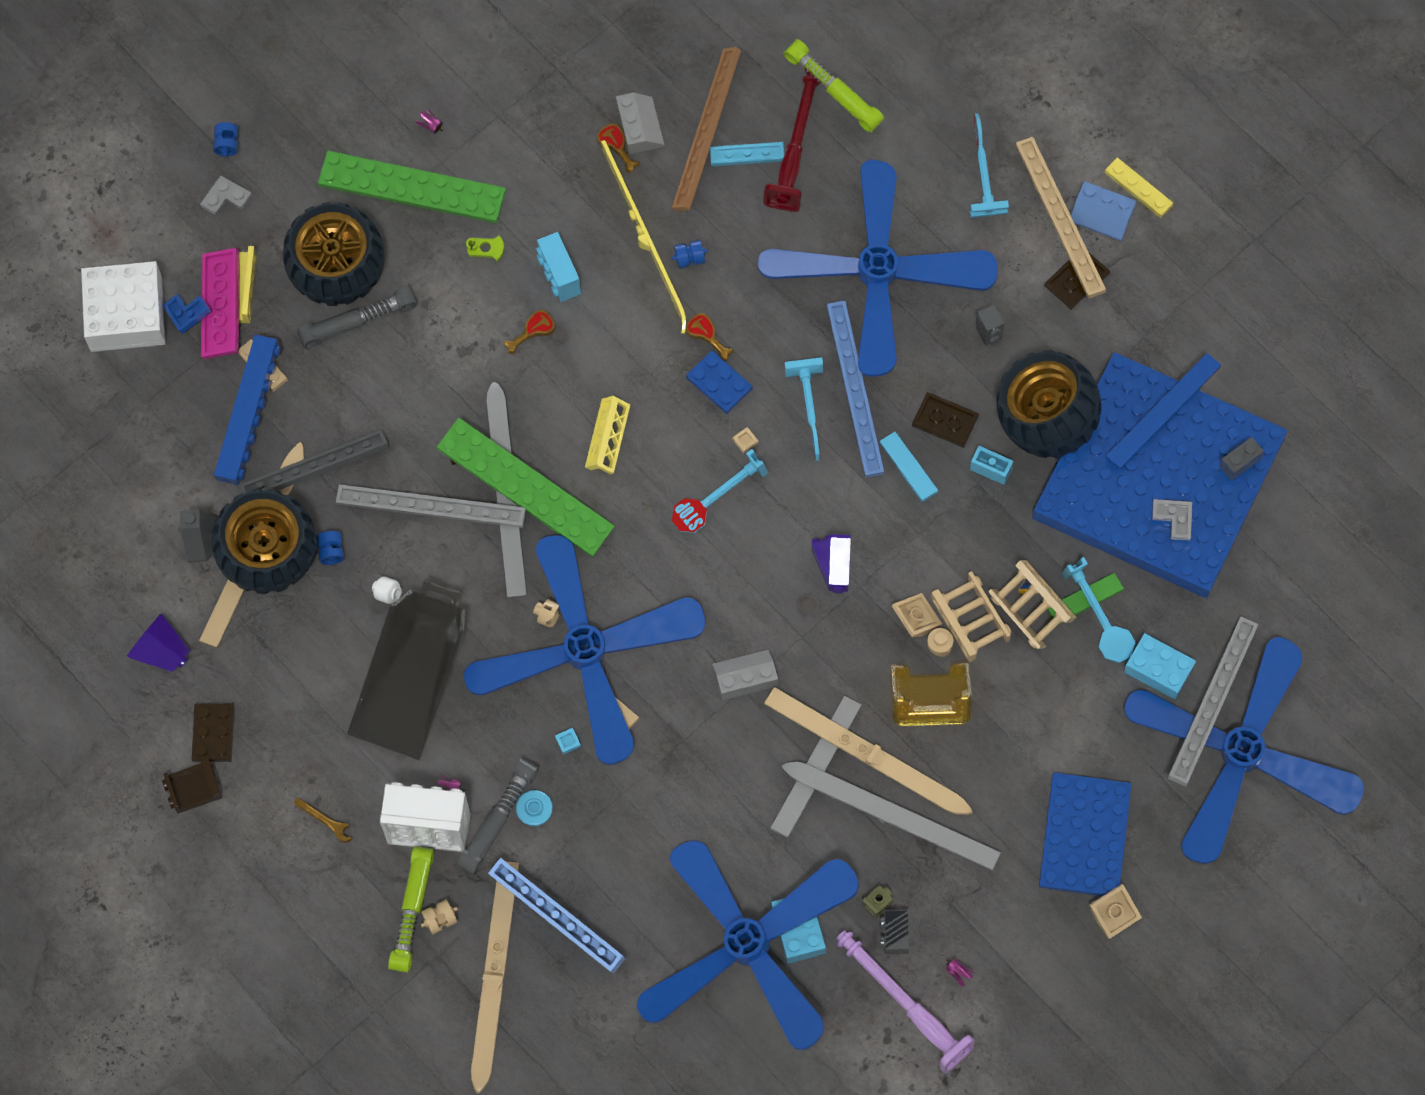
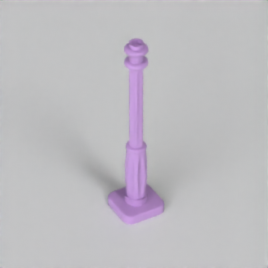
(926, 1023)

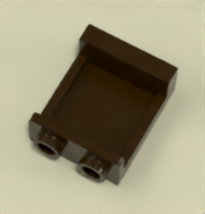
(192, 787)

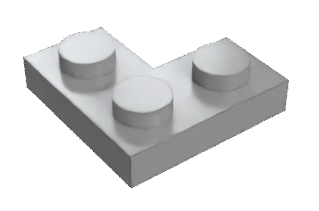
(223, 192)
(1178, 513)

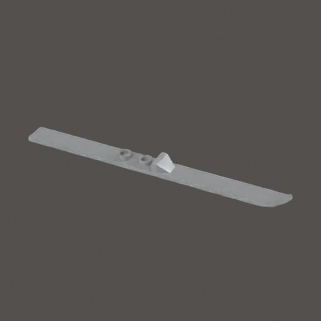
(509, 535)
(893, 814)

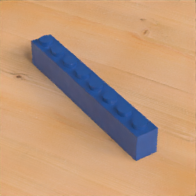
(247, 409)

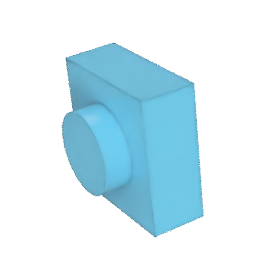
(567, 741)

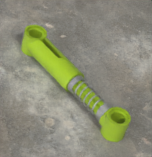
(867, 116)
(413, 899)

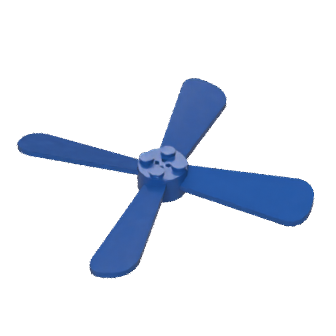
(957, 269)
(666, 624)
(1326, 785)
(818, 894)

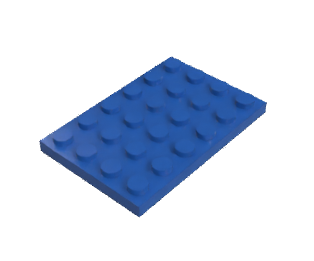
(1085, 834)

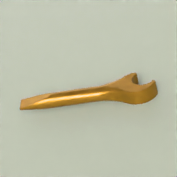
(336, 827)

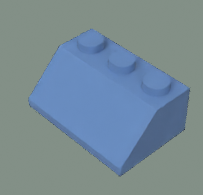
(1103, 211)

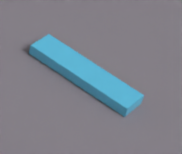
(747, 154)
(908, 466)

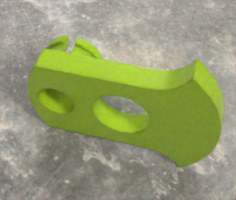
(495, 252)

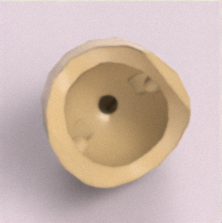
(547, 611)
(940, 642)

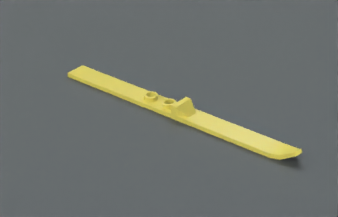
(644, 239)

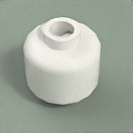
(386, 590)

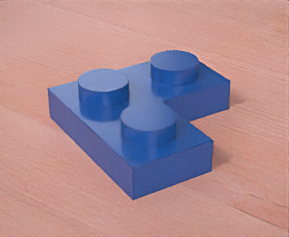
(186, 316)

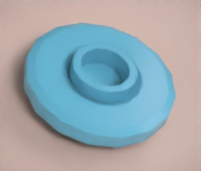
(534, 808)

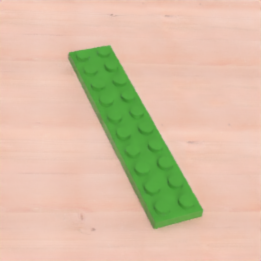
(412, 187)
(525, 487)

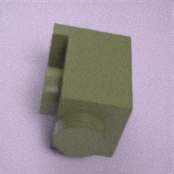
(874, 907)

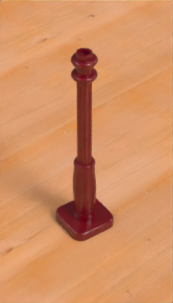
(784, 195)

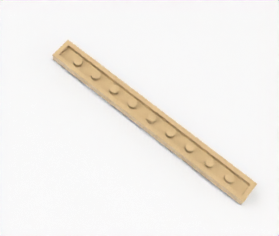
(1060, 217)

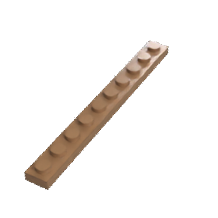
(706, 129)

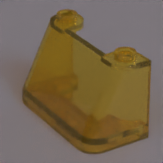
(931, 697)

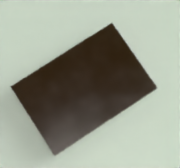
(1066, 284)
(945, 419)

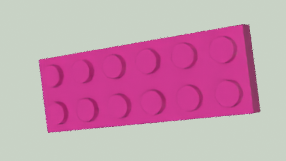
(221, 294)

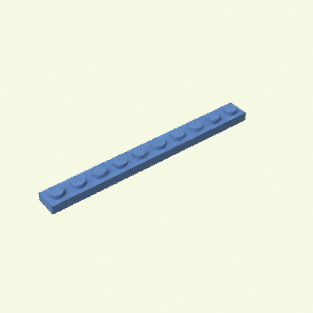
(855, 389)

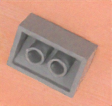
(639, 122)
(745, 674)

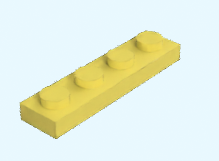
(1138, 187)

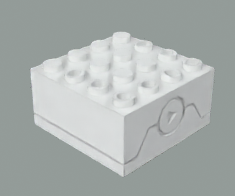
(123, 306)
(425, 817)

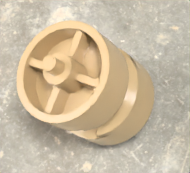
(438, 917)

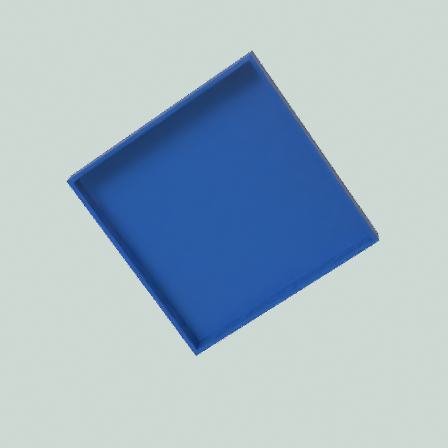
(1179, 463)

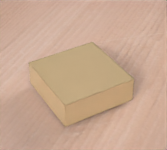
(745, 440)

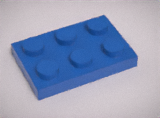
(719, 382)

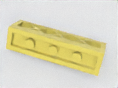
(247, 270)
(604, 431)

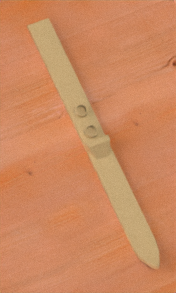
(232, 593)
(867, 752)
(492, 986)

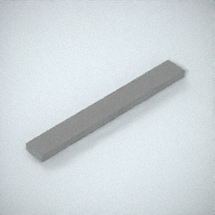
(819, 759)

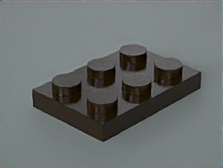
(213, 732)

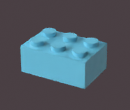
(558, 267)
(1159, 666)
(803, 941)

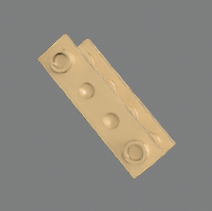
(1051, 599)
(961, 632)

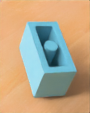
(991, 465)

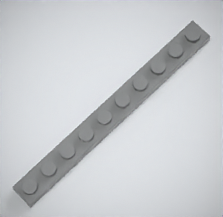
(431, 506)
(1213, 701)

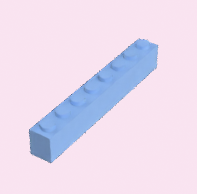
(557, 916)

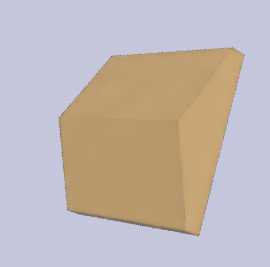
(917, 615)
(1115, 911)

